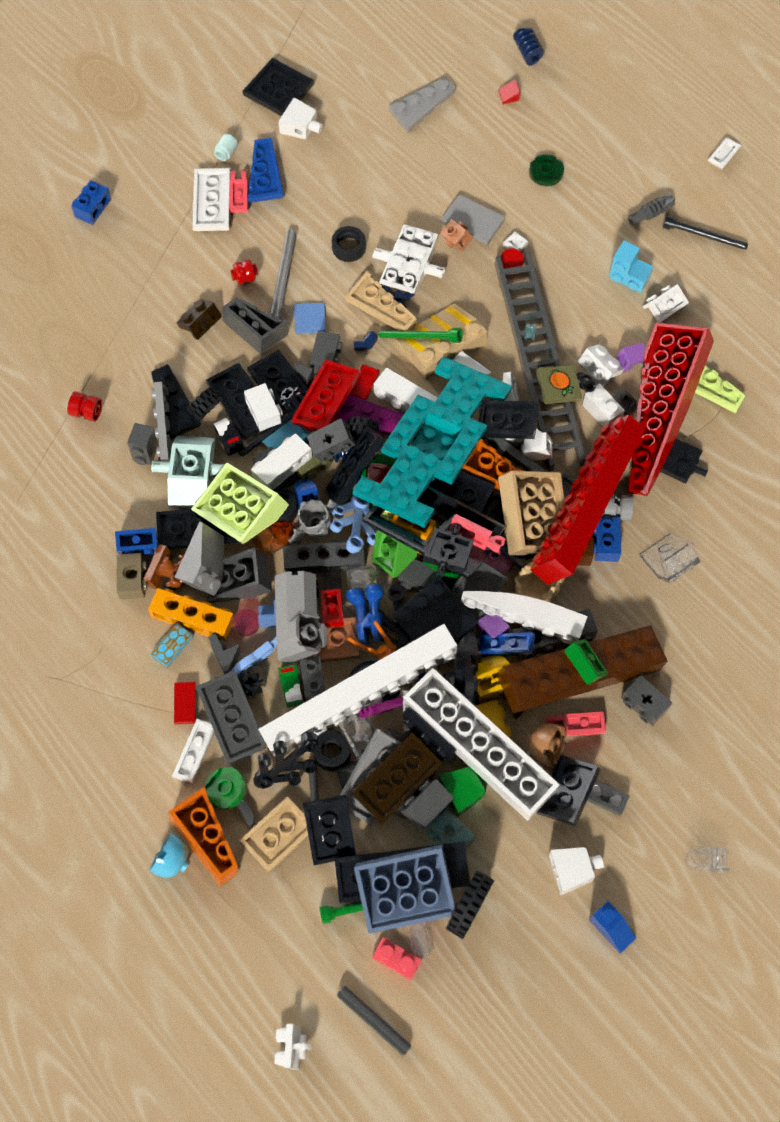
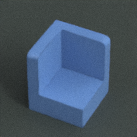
(267, 615)

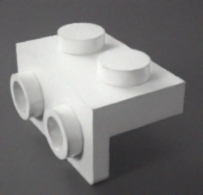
(600, 364)

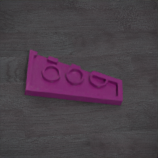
(357, 407)

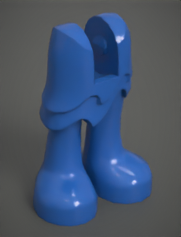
(366, 621)

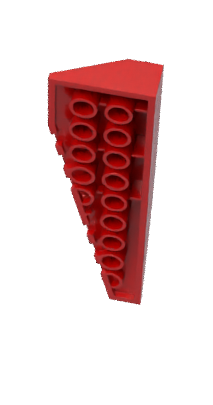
(669, 380)

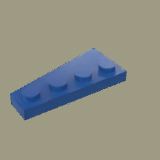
(265, 177)

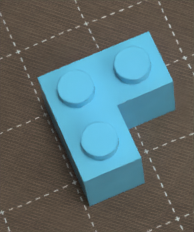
(628, 269)

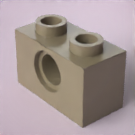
(127, 565)

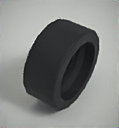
(348, 232)

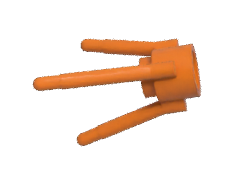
(383, 650)

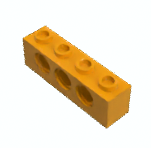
(198, 623)

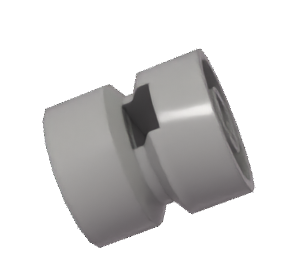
(620, 507)

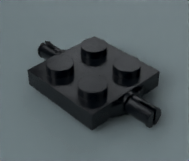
(683, 462)
(448, 550)

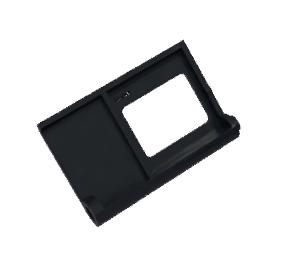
(444, 508)

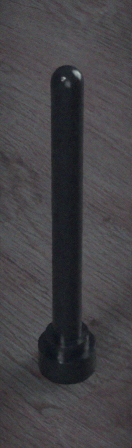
(671, 223)
(256, 441)

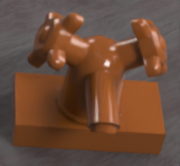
(161, 567)

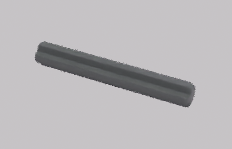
(373, 1020)

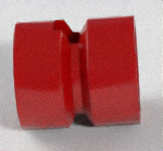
(81, 405)

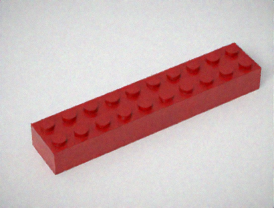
(587, 500)

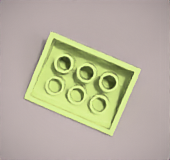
(239, 504)

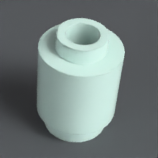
(225, 147)

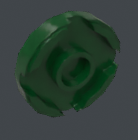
(546, 170)

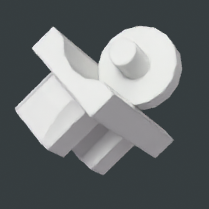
(294, 1047)

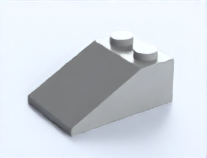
(203, 561)

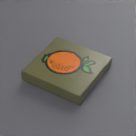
(559, 384)

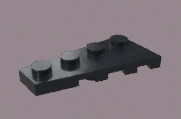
(179, 417)

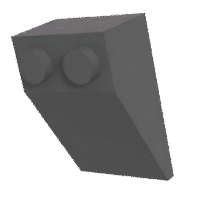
(244, 576)

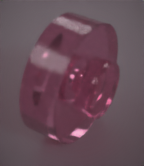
(246, 622)

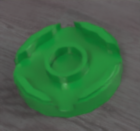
(225, 788)

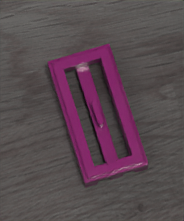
(381, 707)

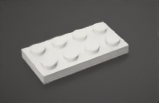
(211, 199)

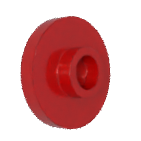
(512, 258)

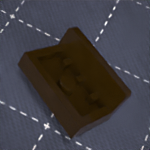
(199, 318)

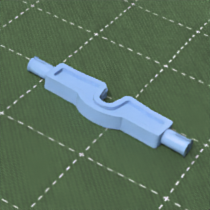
(255, 658)

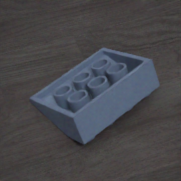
(405, 889)

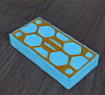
(171, 645)

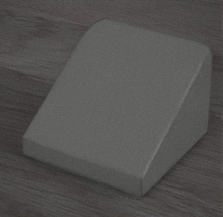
(304, 373)
(625, 400)

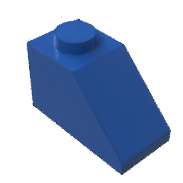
(305, 491)
(613, 927)

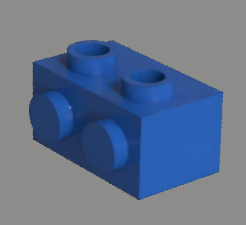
(91, 202)
(607, 539)
(136, 541)

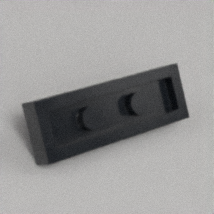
(428, 734)

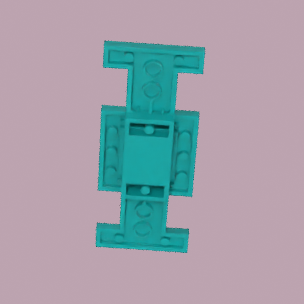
(440, 446)

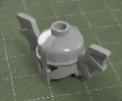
(313, 520)

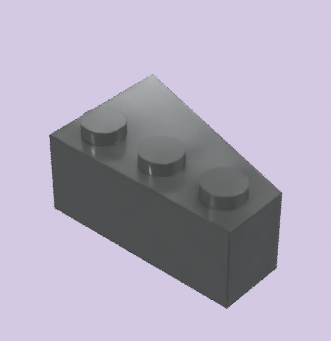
(254, 326)

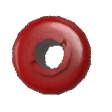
(244, 272)

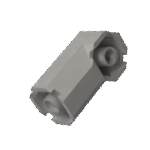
(297, 621)

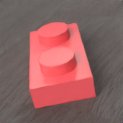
(397, 958)

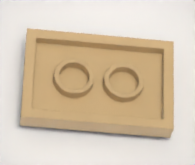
(276, 835)

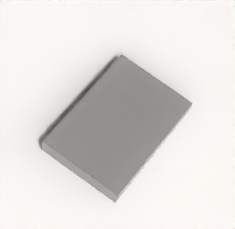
(481, 221)

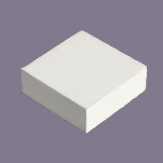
(515, 241)

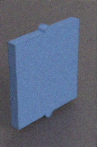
(309, 318)

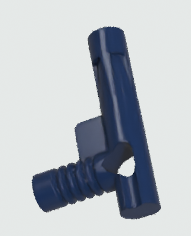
(398, 295)

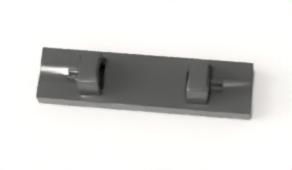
(505, 449)

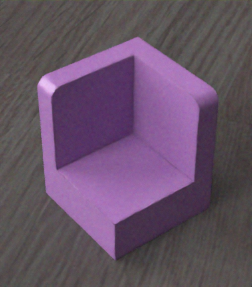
(630, 356)
(492, 625)

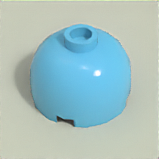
(171, 858)

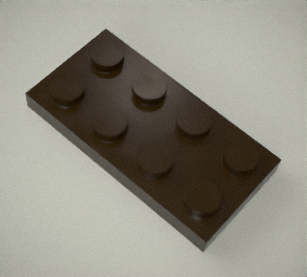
(396, 778)

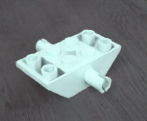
(188, 469)

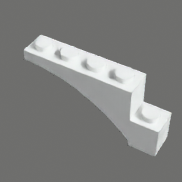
(534, 449)

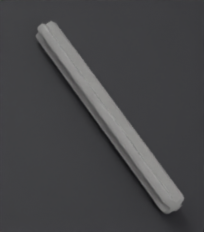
(283, 273)

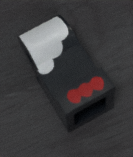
(228, 436)

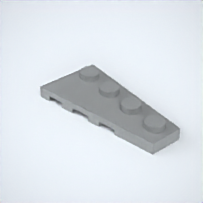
(419, 104)
(162, 406)

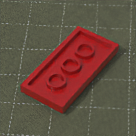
(325, 396)

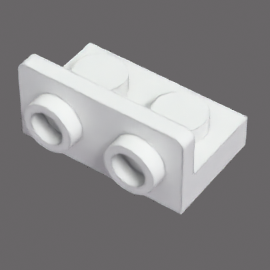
(666, 303)

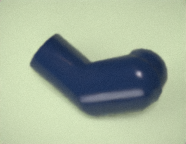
(368, 342)

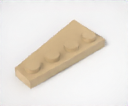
(374, 300)

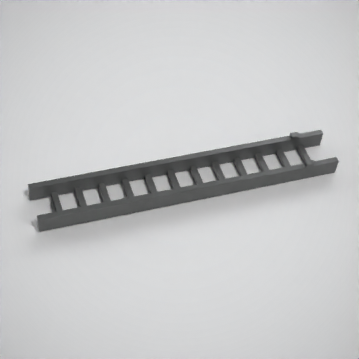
(550, 345)

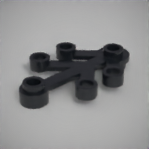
(394, 626)
(265, 778)

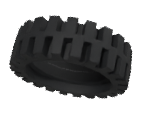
(469, 904)

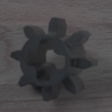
(291, 398)
(257, 683)

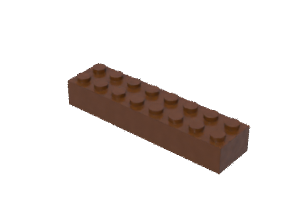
(555, 677)

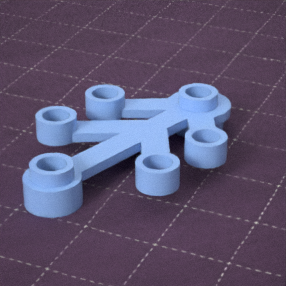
(361, 507)

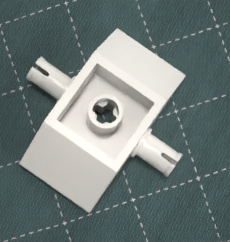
(409, 260)

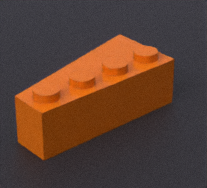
(487, 464)
(203, 834)

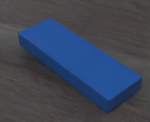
(507, 644)

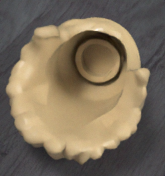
(532, 586)

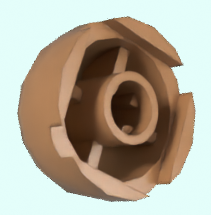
(544, 740)

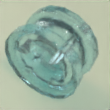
(530, 331)

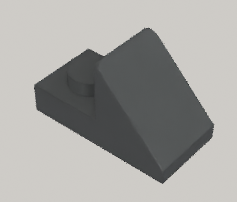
(226, 657)

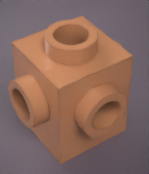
(456, 235)

